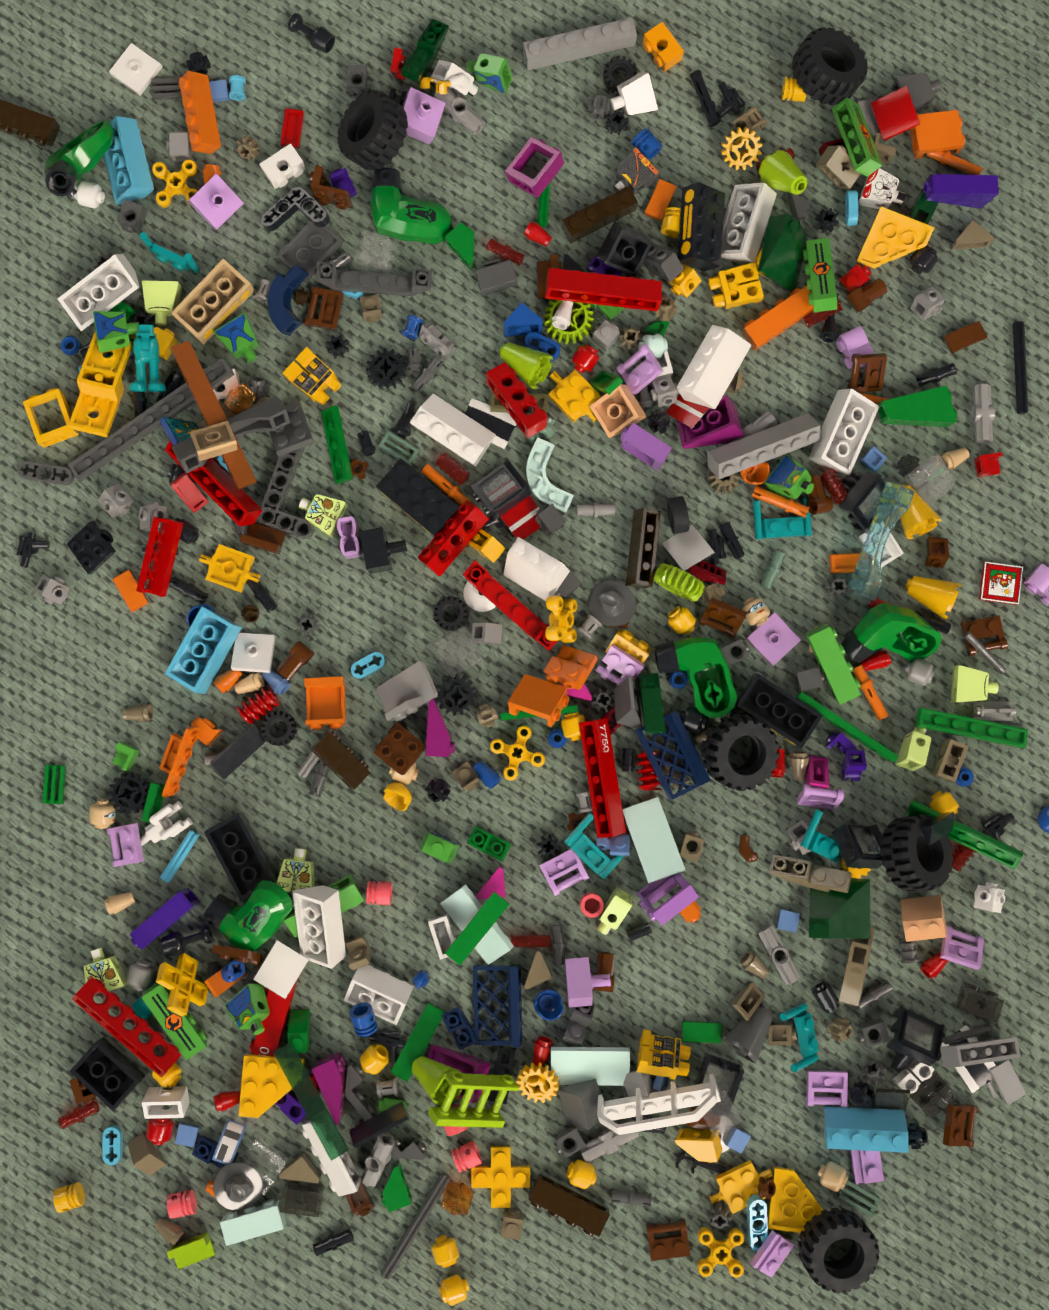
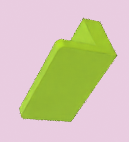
(191, 1250)

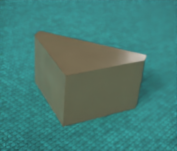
(973, 237)
(538, 971)
(748, 1000)
(145, 1155)
(301, 1170)

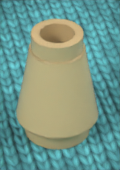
(955, 457)
(251, 683)
(117, 903)

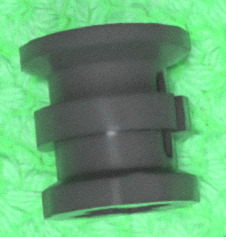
(909, 952)

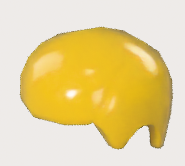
(397, 796)

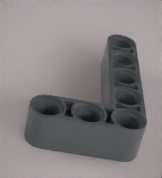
(282, 491)

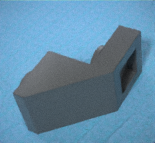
(799, 206)
(577, 1024)

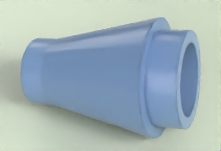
(277, 682)

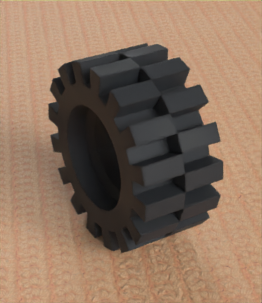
(618, 64)
(448, 602)
(267, 731)

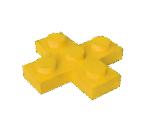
(182, 984)
(500, 1177)

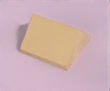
(214, 440)

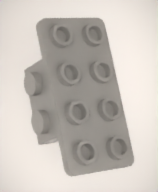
(406, 692)

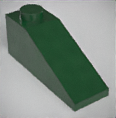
(651, 703)

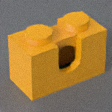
(661, 37)

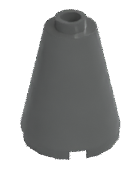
(750, 1035)

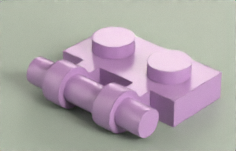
(621, 662)

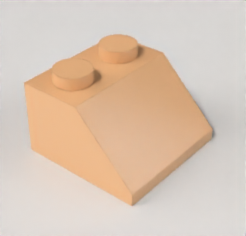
(618, 411)
(923, 918)

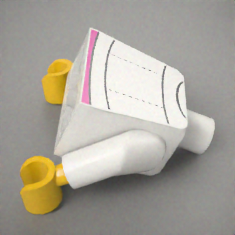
(450, 76)

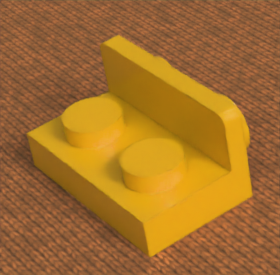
(634, 647)

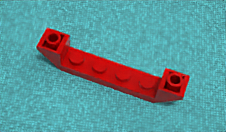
(508, 604)

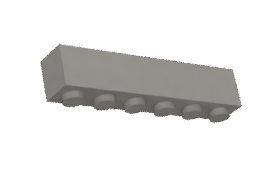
(579, 43)
(763, 446)

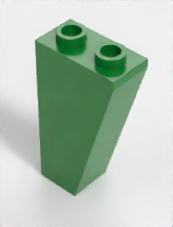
(920, 409)

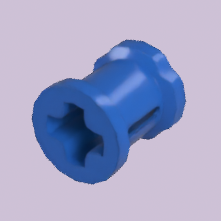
(412, 327)
(234, 972)

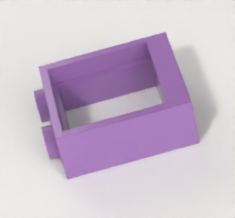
(644, 446)
(673, 905)

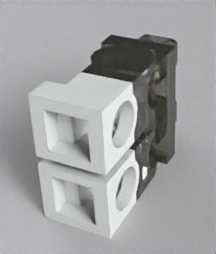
(928, 1091)

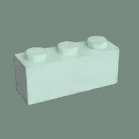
(252, 1222)

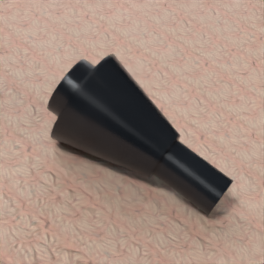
(829, 330)
(403, 426)

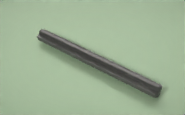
(415, 1226)

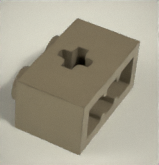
(838, 167)
(949, 760)

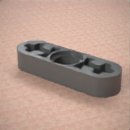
(59, 470)

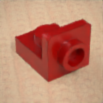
(398, 62)

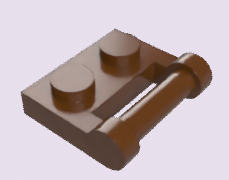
(329, 310)
(873, 372)
(724, 613)
(985, 628)
(239, 955)
(956, 1123)
(668, 1246)

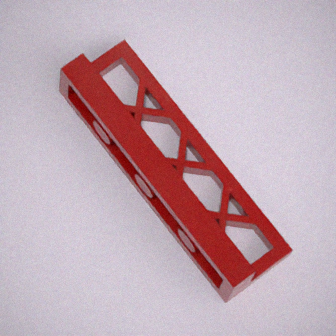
(162, 556)

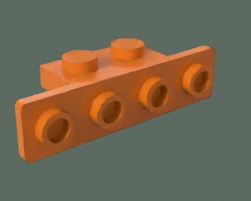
(176, 758)

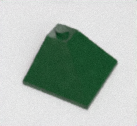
(783, 251)
(841, 913)

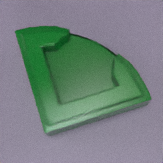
(657, 328)

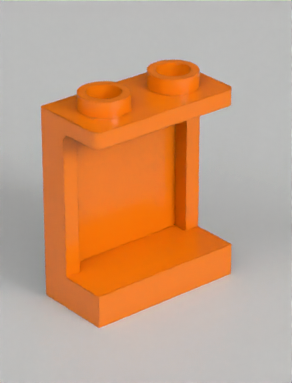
(937, 133)
(539, 698)
(325, 702)

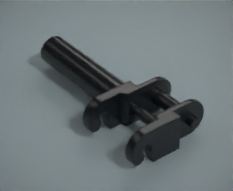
(711, 1166)

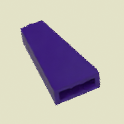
(961, 190)
(164, 918)

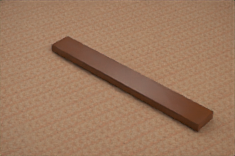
(211, 409)

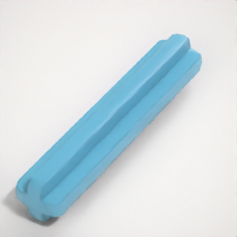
(179, 856)

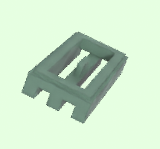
(385, 439)
(873, 1206)

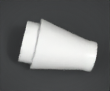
(563, 315)

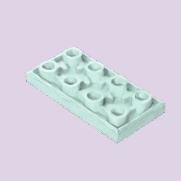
(653, 840)
(462, 908)
(583, 1064)

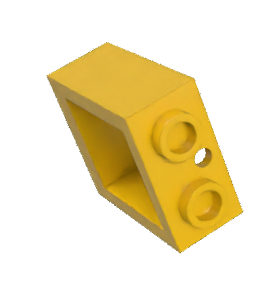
(55, 435)

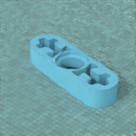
(752, 1216)

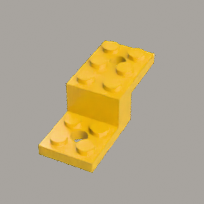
(99, 389)

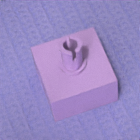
(423, 115)
(215, 202)
(581, 981)

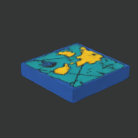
(178, 429)

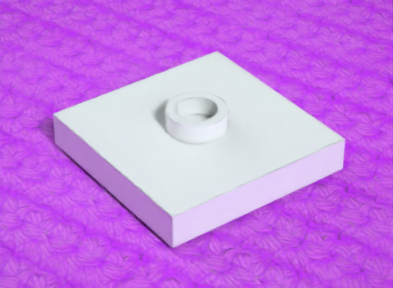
(135, 69)
(253, 652)

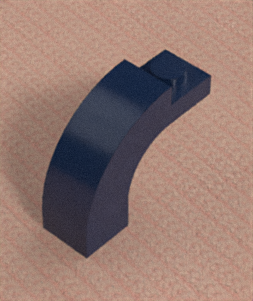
(280, 300)

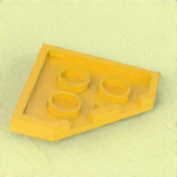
(893, 237)
(261, 1085)
(792, 1202)

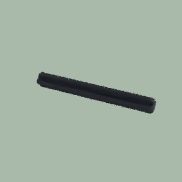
(1020, 367)

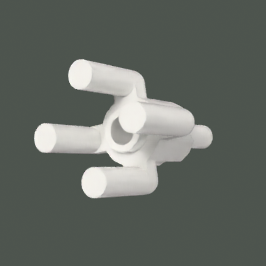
(161, 825)

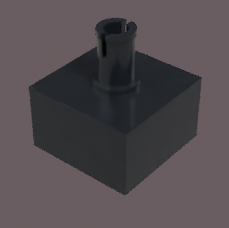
(624, 249)
(378, 550)

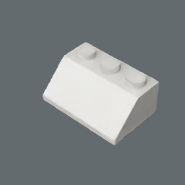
(534, 569)
(380, 990)

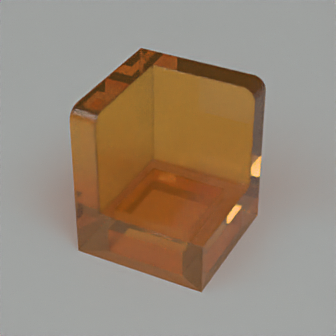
(239, 399)
(457, 1198)

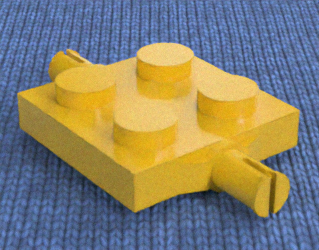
(574, 396)
(229, 568)
(738, 1185)

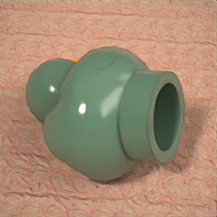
(548, 431)

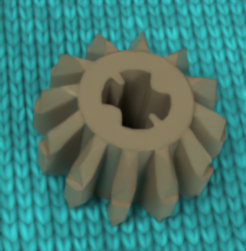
(726, 485)

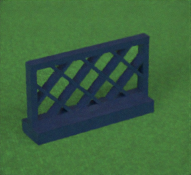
(692, 763)
(514, 1004)

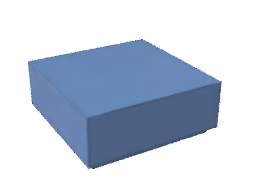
(219, 90)
(873, 459)
(788, 920)
(187, 1134)
(737, 1139)

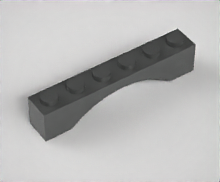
(262, 417)

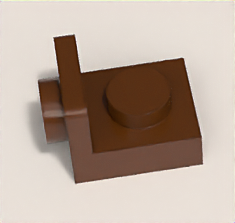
(937, 552)
(80, 1092)
(360, 1202)

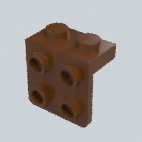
(328, 195)
(399, 749)

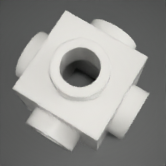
(989, 897)

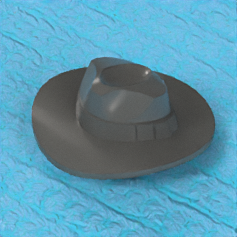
(612, 603)
(237, 1186)

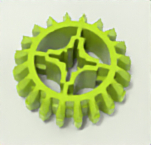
(575, 332)
(679, 582)

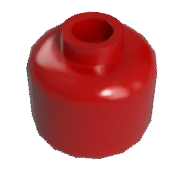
(585, 358)
(159, 1130)

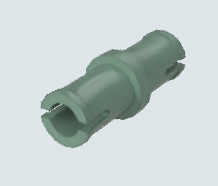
(772, 570)

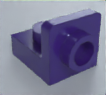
(341, 180)
(843, 743)

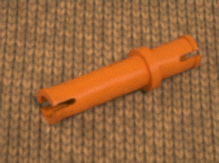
(955, 162)
(451, 491)
(780, 501)
(869, 692)

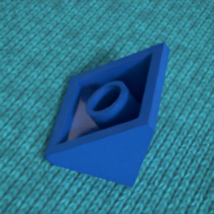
(522, 322)

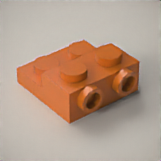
(570, 667)

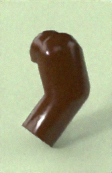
(745, 851)

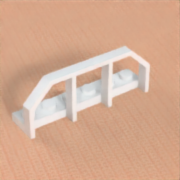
(704, 1095)

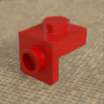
(856, 277)

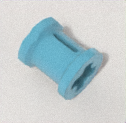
(237, 87)

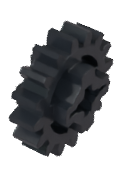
(394, 369)
(464, 695)
(132, 800)

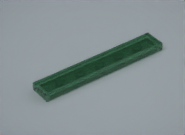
(311, 1101)

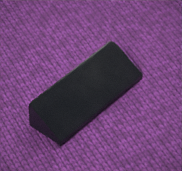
(237, 752)
(378, 1124)

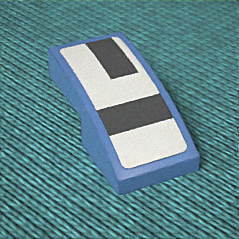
(229, 1142)

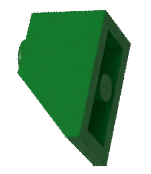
(462, 243)
(300, 1030)
(396, 1190)

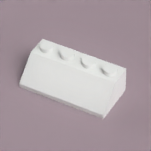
(746, 221)
(100, 290)
(713, 367)
(453, 429)
(844, 431)
(319, 925)
(341, 1171)

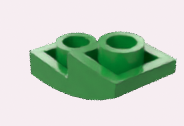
(489, 843)

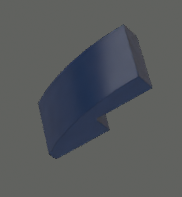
(460, 1027)
(205, 1150)

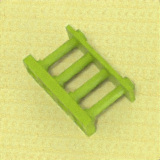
(478, 1115)

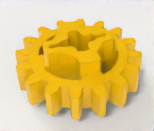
(743, 140)
(538, 1082)

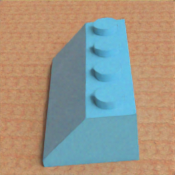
(127, 162)
(203, 650)
(865, 1129)

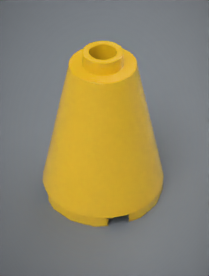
(919, 517)
(933, 593)

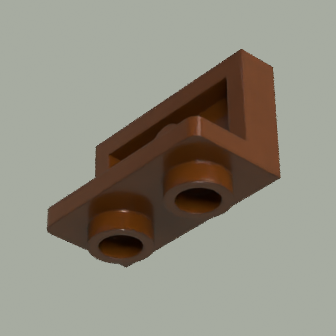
(542, 270)

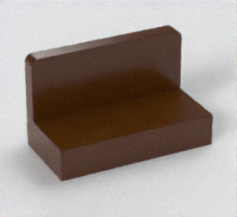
(263, 538)

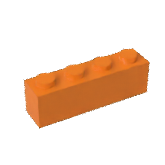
(199, 112)
(778, 319)

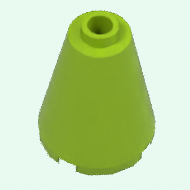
(782, 173)
(527, 363)
(431, 1077)

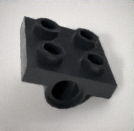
(92, 546)

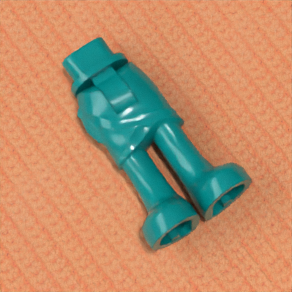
(146, 351)

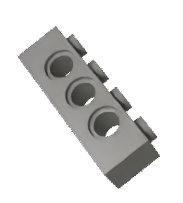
(980, 1052)

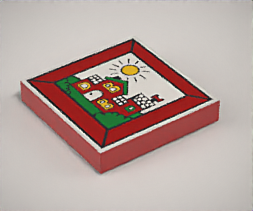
(1000, 583)

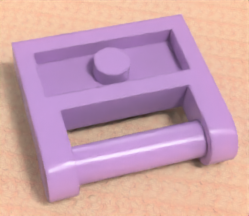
(644, 373)
(820, 797)
(130, 844)
(560, 866)
(960, 952)
(827, 1082)

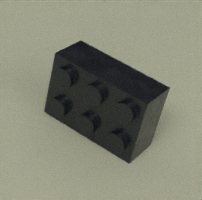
(107, 1073)

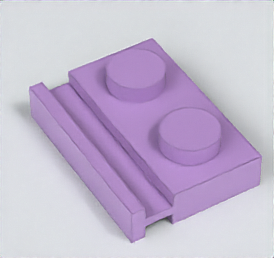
(866, 1166)
(771, 1253)

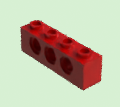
(528, 423)
(453, 538)

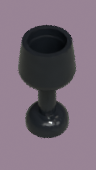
(320, 37)
(176, 944)

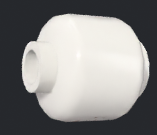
(89, 194)

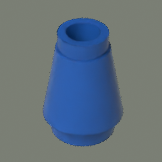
(487, 775)

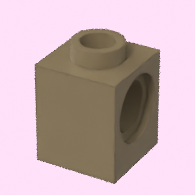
(695, 854)

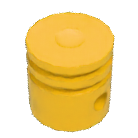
(792, 91)
(671, 222)
(68, 1197)

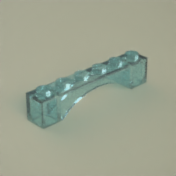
(867, 574)

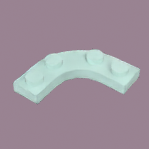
(539, 482)

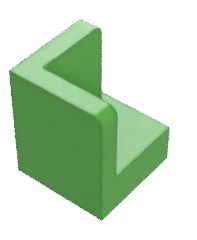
(125, 756)

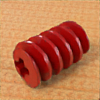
(258, 705)
(649, 776)

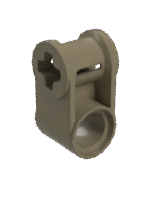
(751, 119)

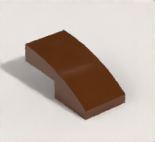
(965, 337)

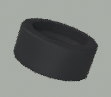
(678, 514)

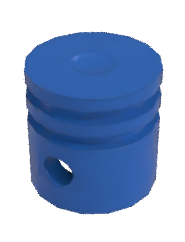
(647, 144)
(363, 1019)

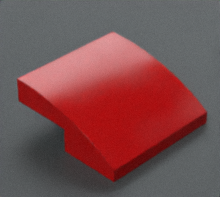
(895, 113)

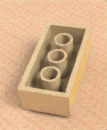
(213, 301)

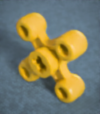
(171, 178)
(561, 619)
(525, 755)
(715, 1247)

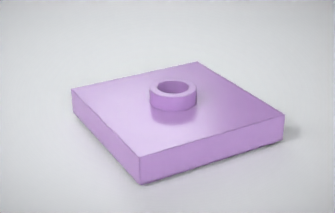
(773, 639)

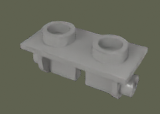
(430, 335)
(994, 711)

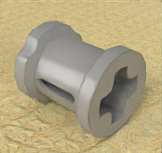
(263, 292)
(589, 626)
(585, 801)
(382, 1092)

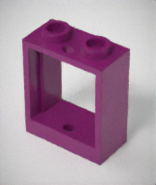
(538, 185)

